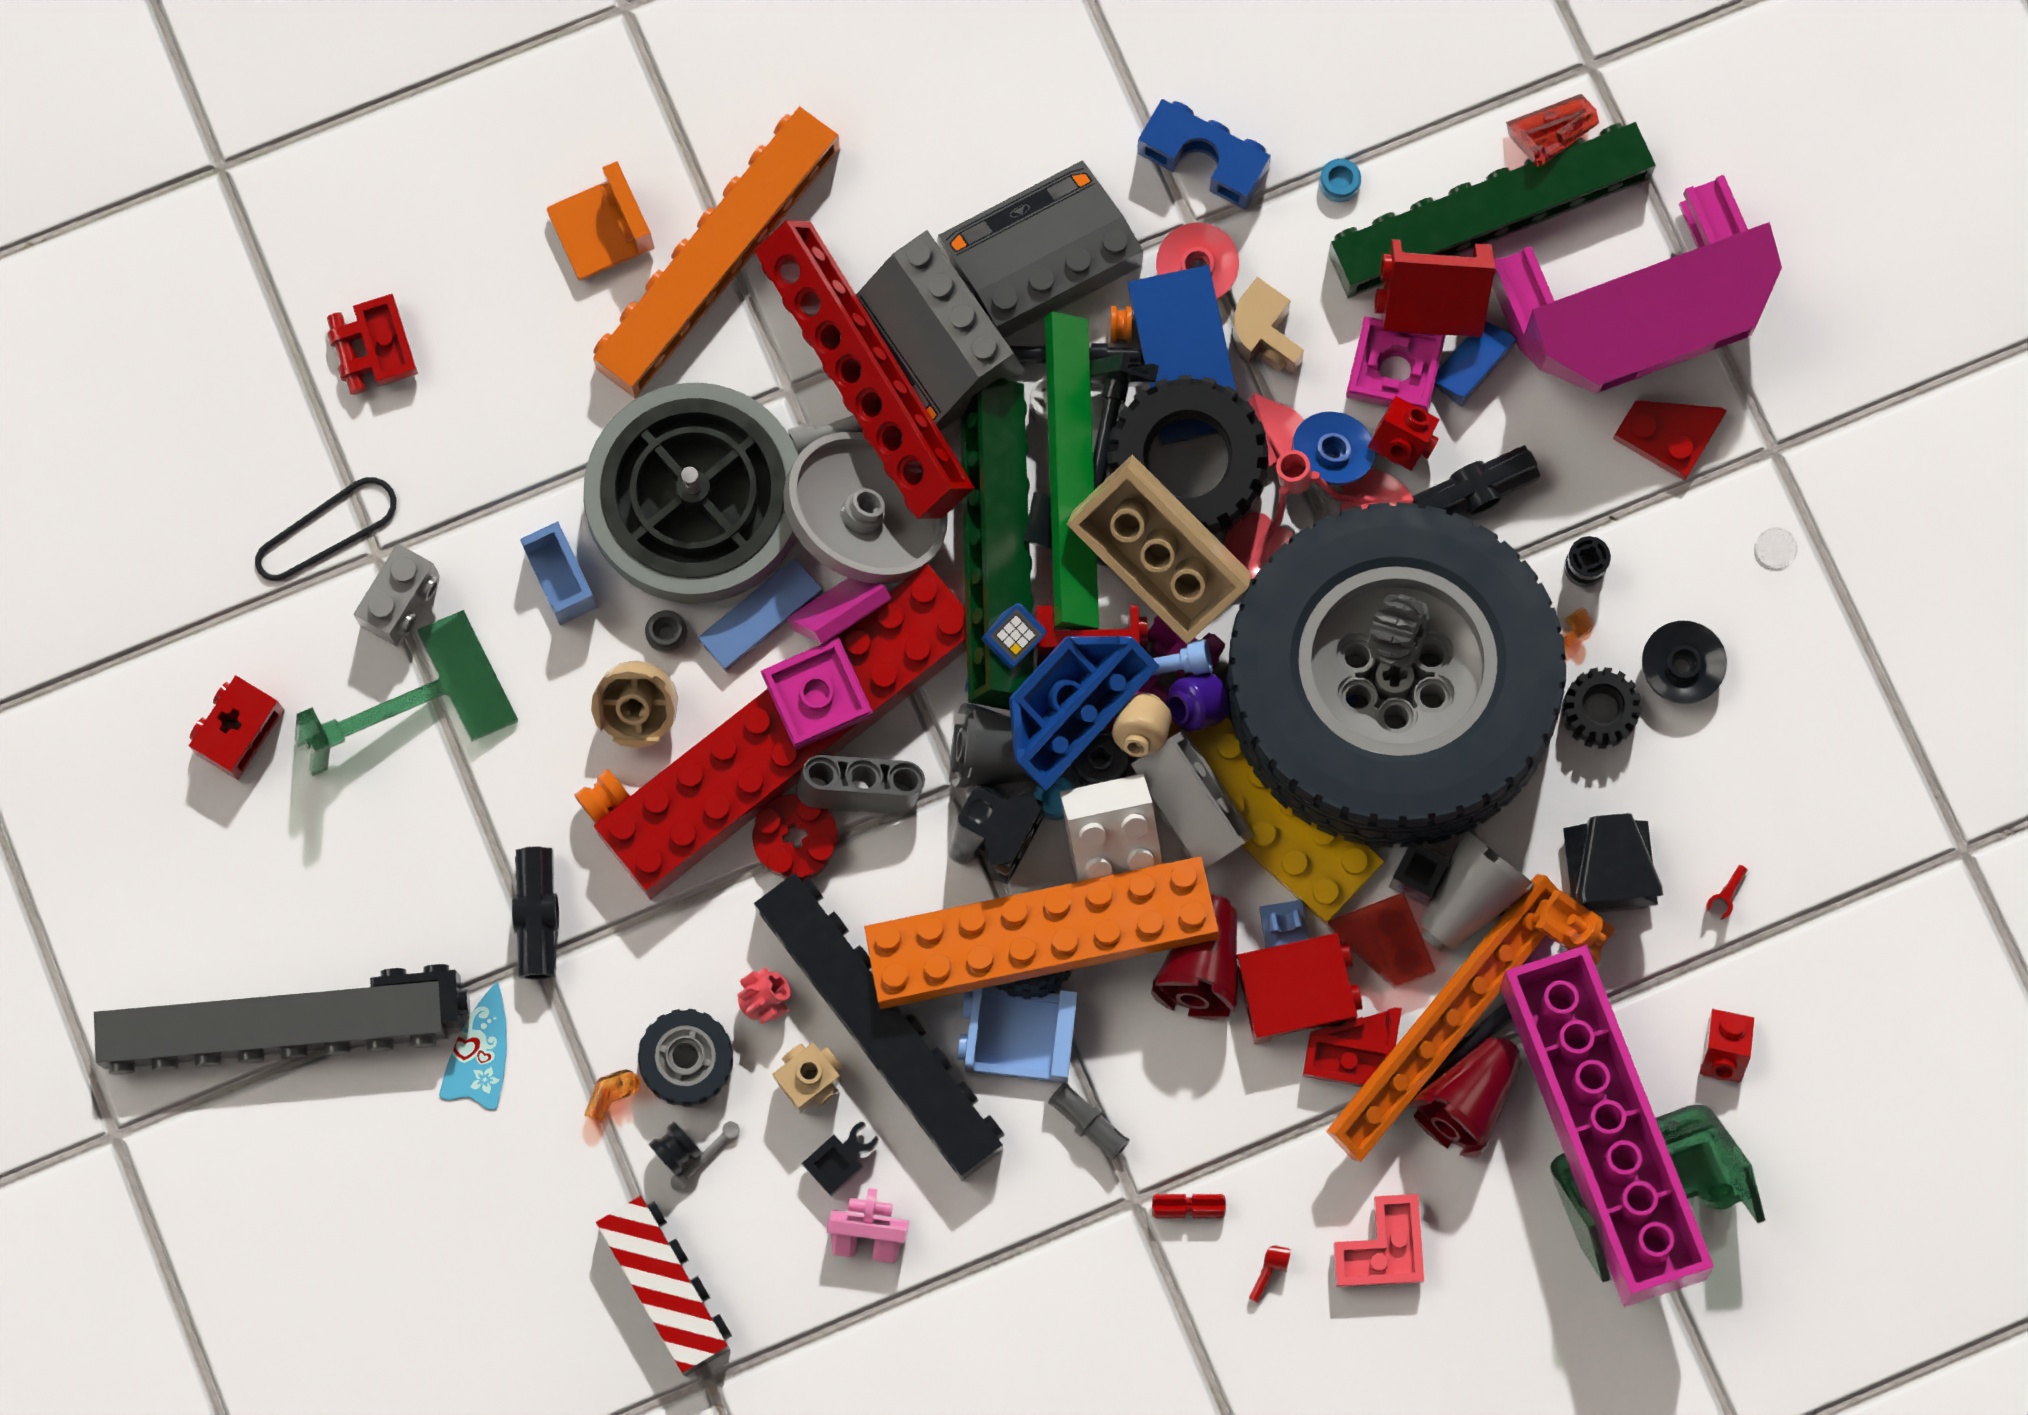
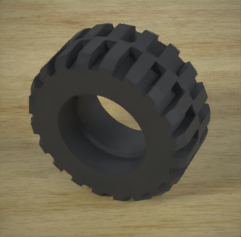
(1223, 411)

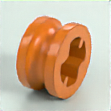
(1121, 324)

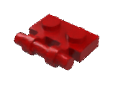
(384, 341)

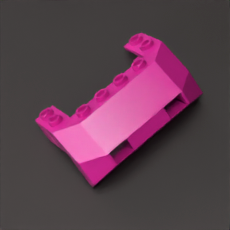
(1652, 313)

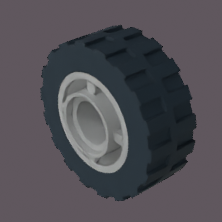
(681, 1030)

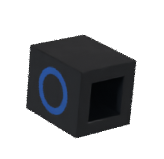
(1419, 873)

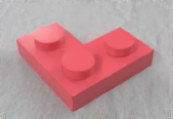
(1394, 1254)

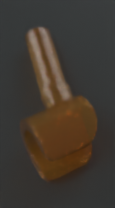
(1580, 624)

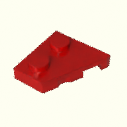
(1353, 1049)

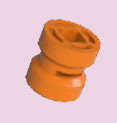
(604, 796)

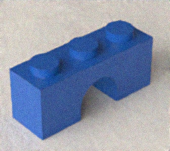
(1177, 132)

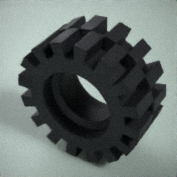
(1616, 687)

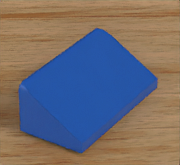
(1473, 363)

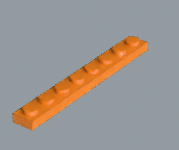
(1440, 1026)

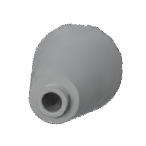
(1471, 893)

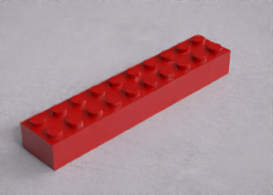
(750, 755)

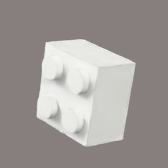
(1111, 827)

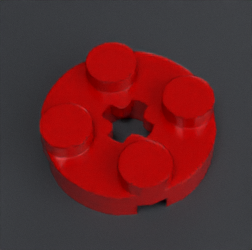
(781, 857)

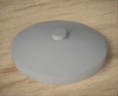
(855, 514)

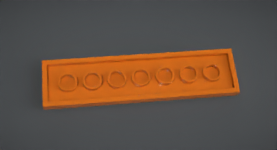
(1041, 932)

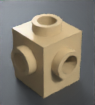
(804, 1091)

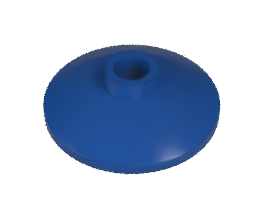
(1336, 435)

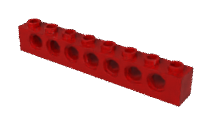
(829, 309)

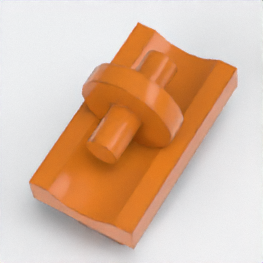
(1572, 924)

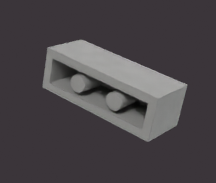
(1193, 800)

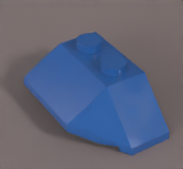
(1073, 700)

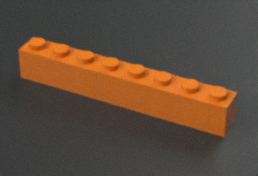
(716, 251)

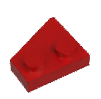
(1669, 433)

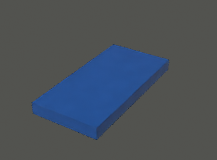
(1182, 335)

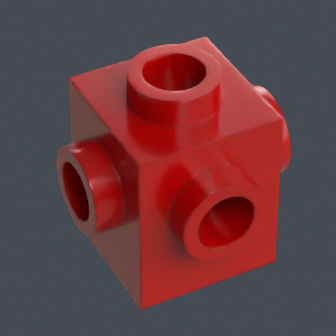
(1405, 434)

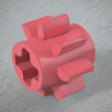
(764, 995)

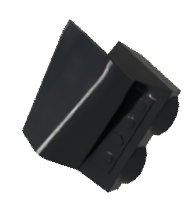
(996, 829)
(1611, 864)

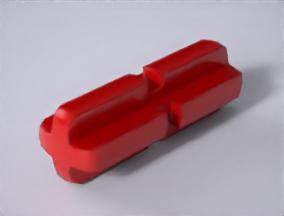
(1179, 1205)

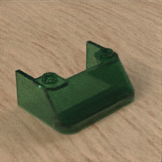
(1705, 1162)

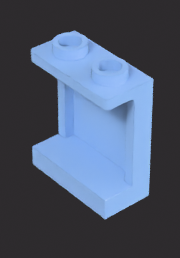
(1018, 1034)

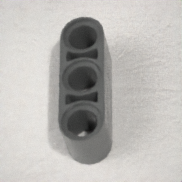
(877, 774)

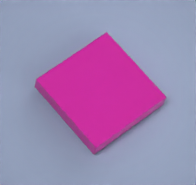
(838, 609)
(816, 693)

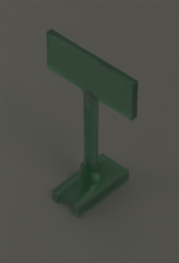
(463, 676)

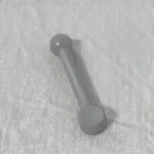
(730, 1131)

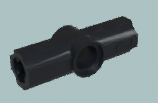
(1482, 484)
(535, 912)

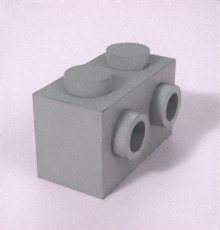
(397, 595)

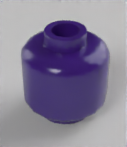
(1198, 702)

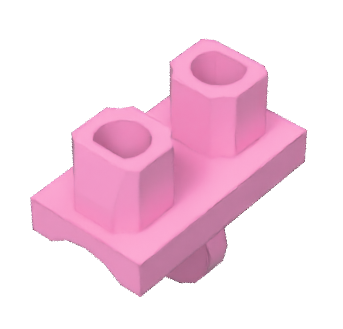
(849, 1226)

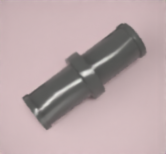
(1088, 1121)

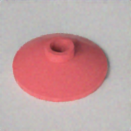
(1201, 243)

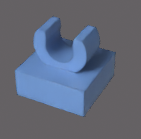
(1283, 923)

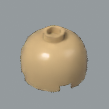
(635, 704)

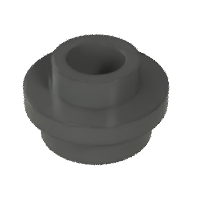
(663, 619)

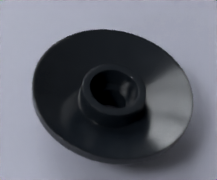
(1696, 646)

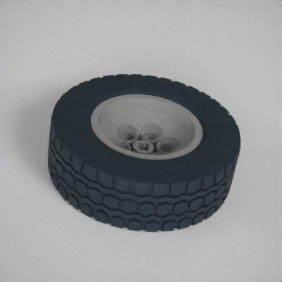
(1495, 677)

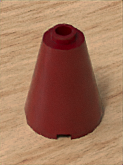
(1203, 973)
(1469, 1097)

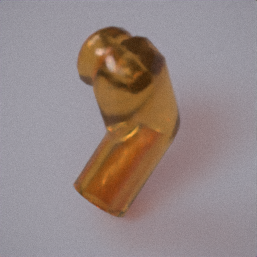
(611, 1089)

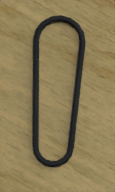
(315, 512)

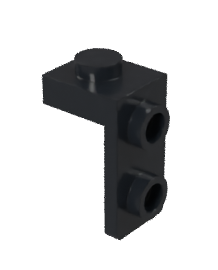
(453, 999)

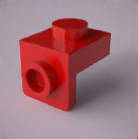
(1727, 1046)

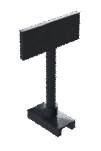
(1116, 379)

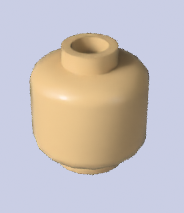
(1142, 725)

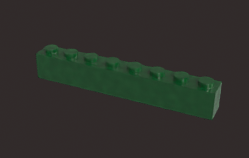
(1496, 206)
(993, 533)

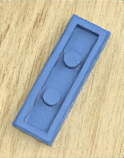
(759, 614)

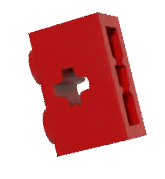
(232, 748)

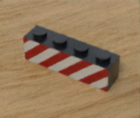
(663, 1284)

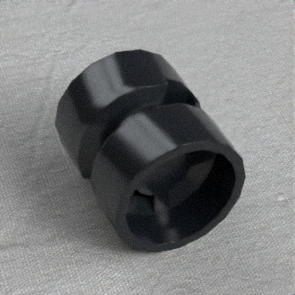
(1100, 761)

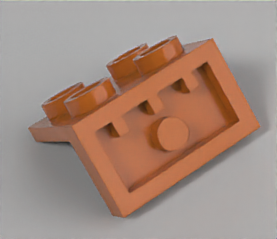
(601, 225)

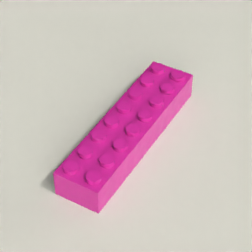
(1606, 1126)

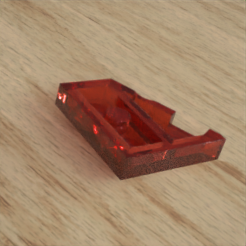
(1552, 128)
(1386, 940)

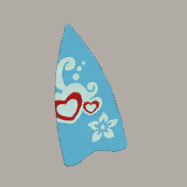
(479, 1054)

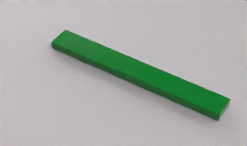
(1070, 468)

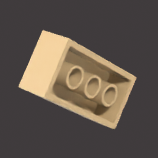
(1159, 549)

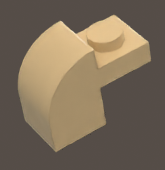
(1255, 327)

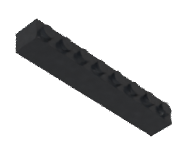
(884, 1035)

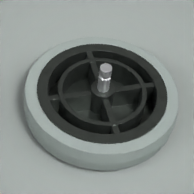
(691, 492)

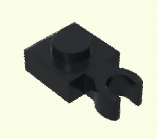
(836, 1162)

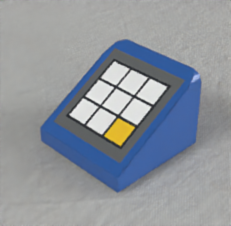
(1013, 635)

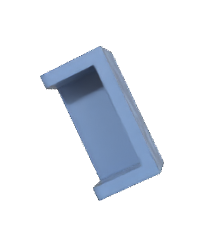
(558, 573)

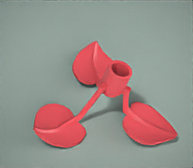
(1256, 536)

